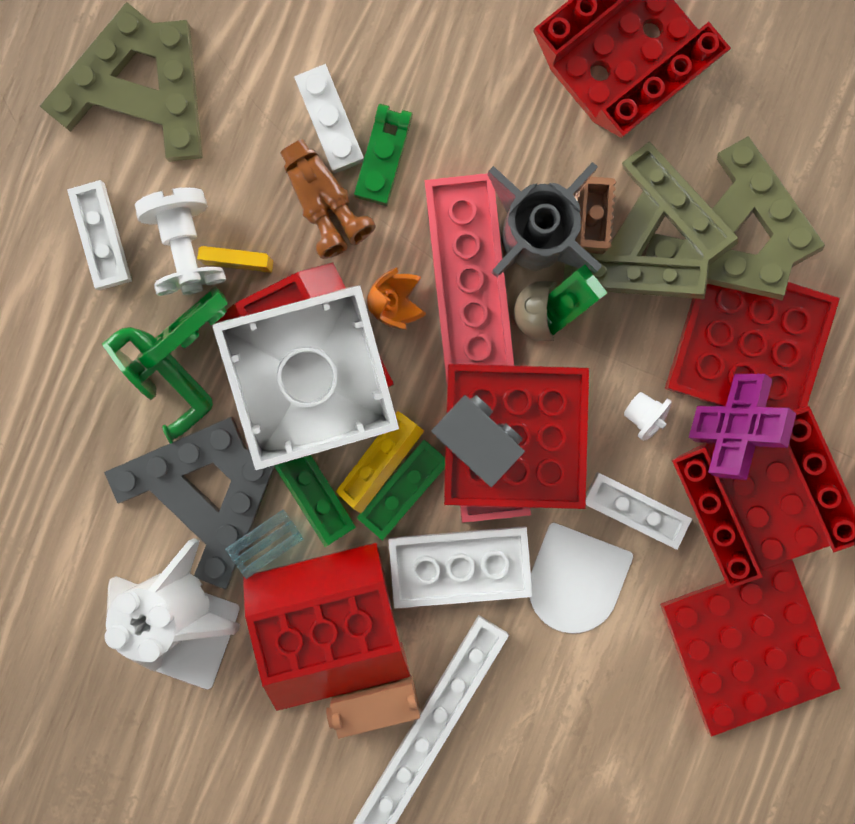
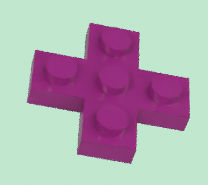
(742, 426)

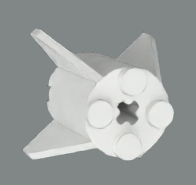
(161, 612)

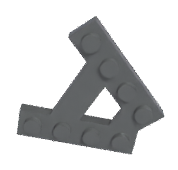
(163, 475)

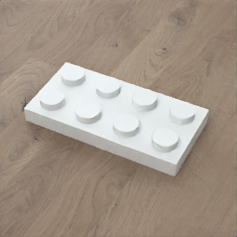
(460, 567)

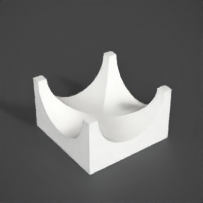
(306, 377)

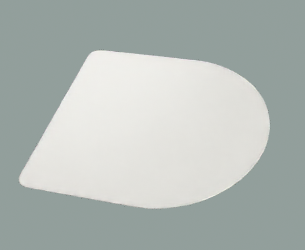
(576, 579)
(199, 659)

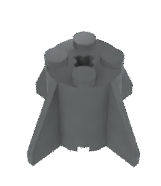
(544, 207)

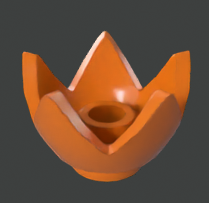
(390, 300)

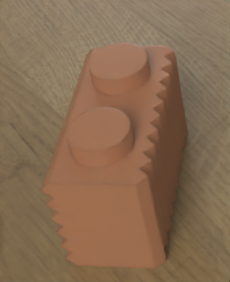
(596, 214)

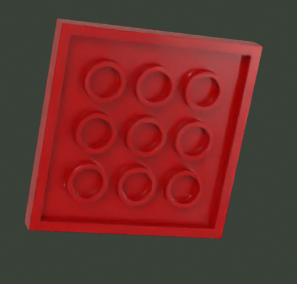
(753, 335)
(552, 418)
(750, 648)

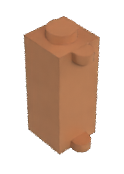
(374, 708)

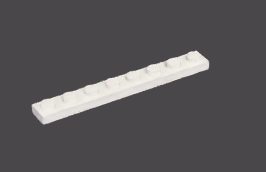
(435, 724)

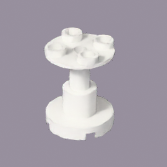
(177, 230)

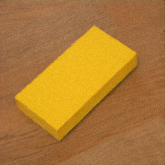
(235, 259)

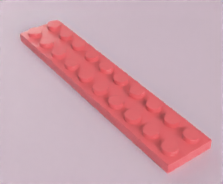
(468, 294)

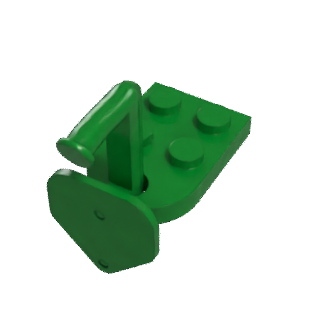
(156, 356)

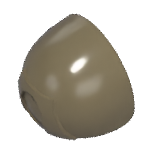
(531, 310)

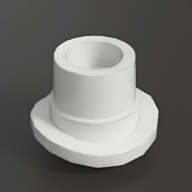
(647, 414)

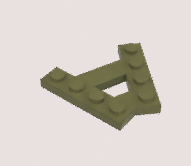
(95, 82)
(762, 193)
(670, 196)

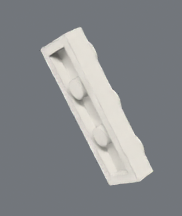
(329, 119)
(99, 235)
(637, 510)

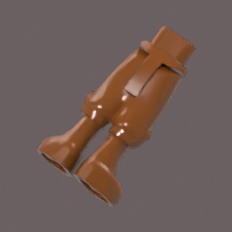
(321, 192)

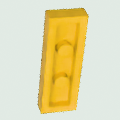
(378, 463)

